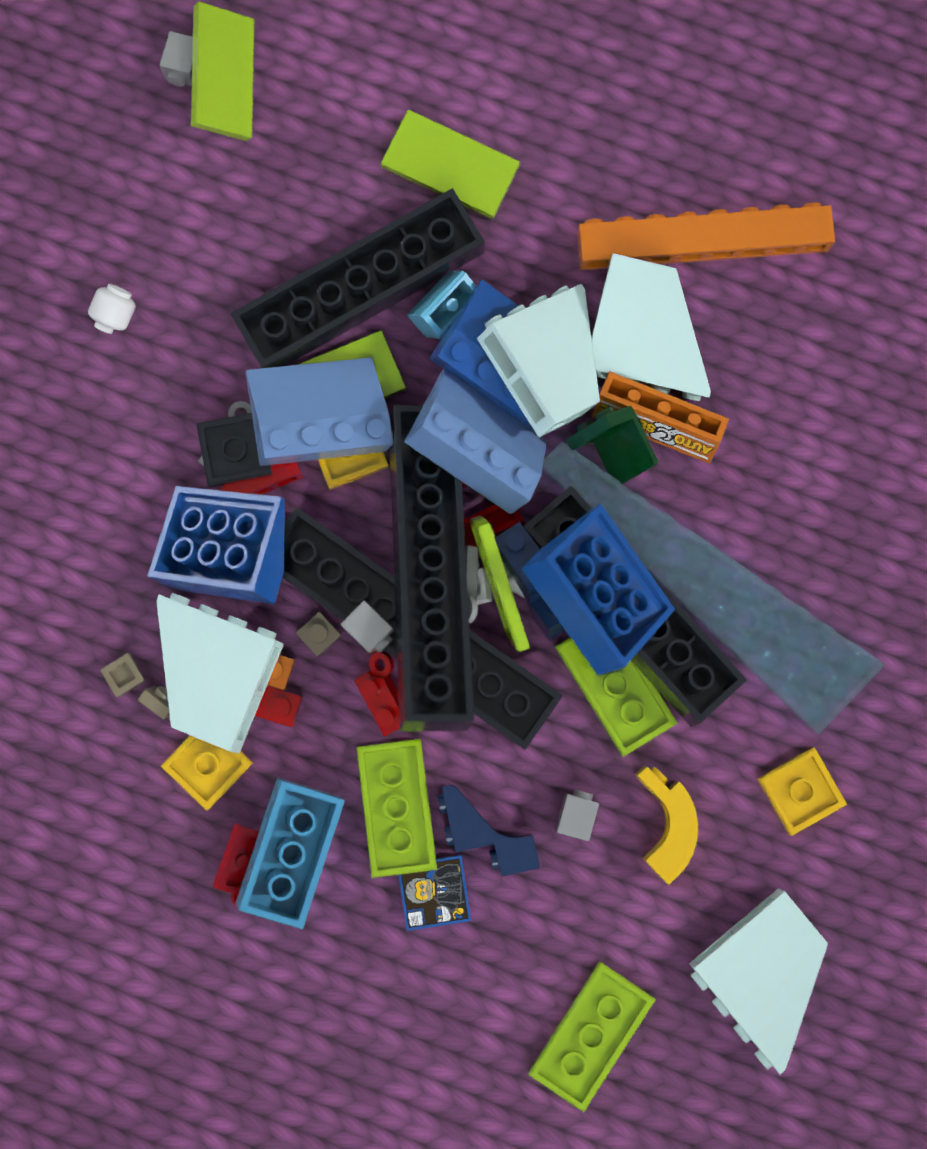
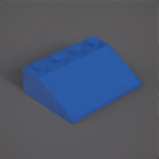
(464, 355)
(222, 544)
(599, 590)

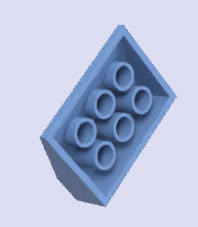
(318, 411)
(478, 443)

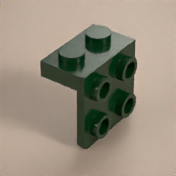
(618, 442)

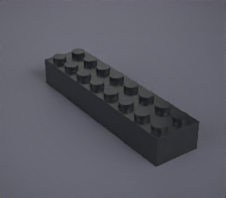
(359, 281)
(679, 654)

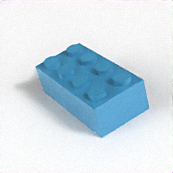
(289, 853)

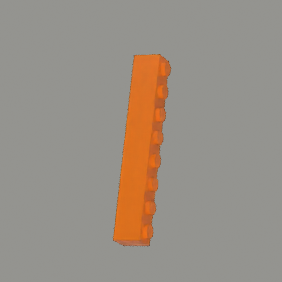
(708, 236)

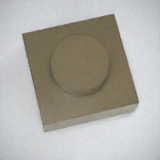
(318, 634)
(123, 675)
(156, 700)

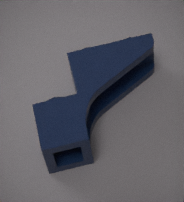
(516, 550)
(471, 831)

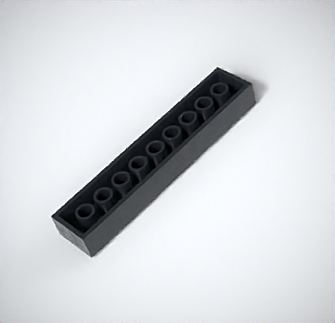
(343, 578)
(429, 588)

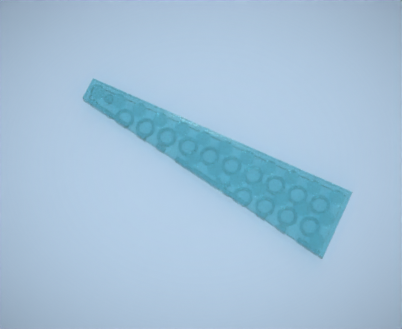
(773, 637)

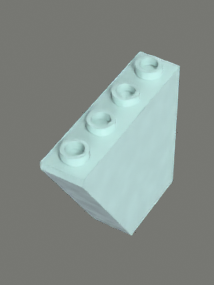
(647, 329)
(546, 358)
(213, 671)
(764, 975)

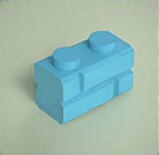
(442, 304)

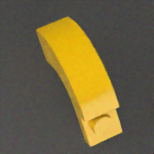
(680, 835)

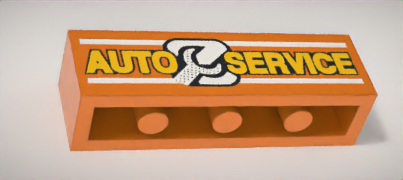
(665, 417)

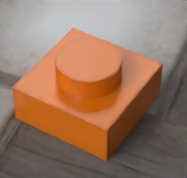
(281, 672)

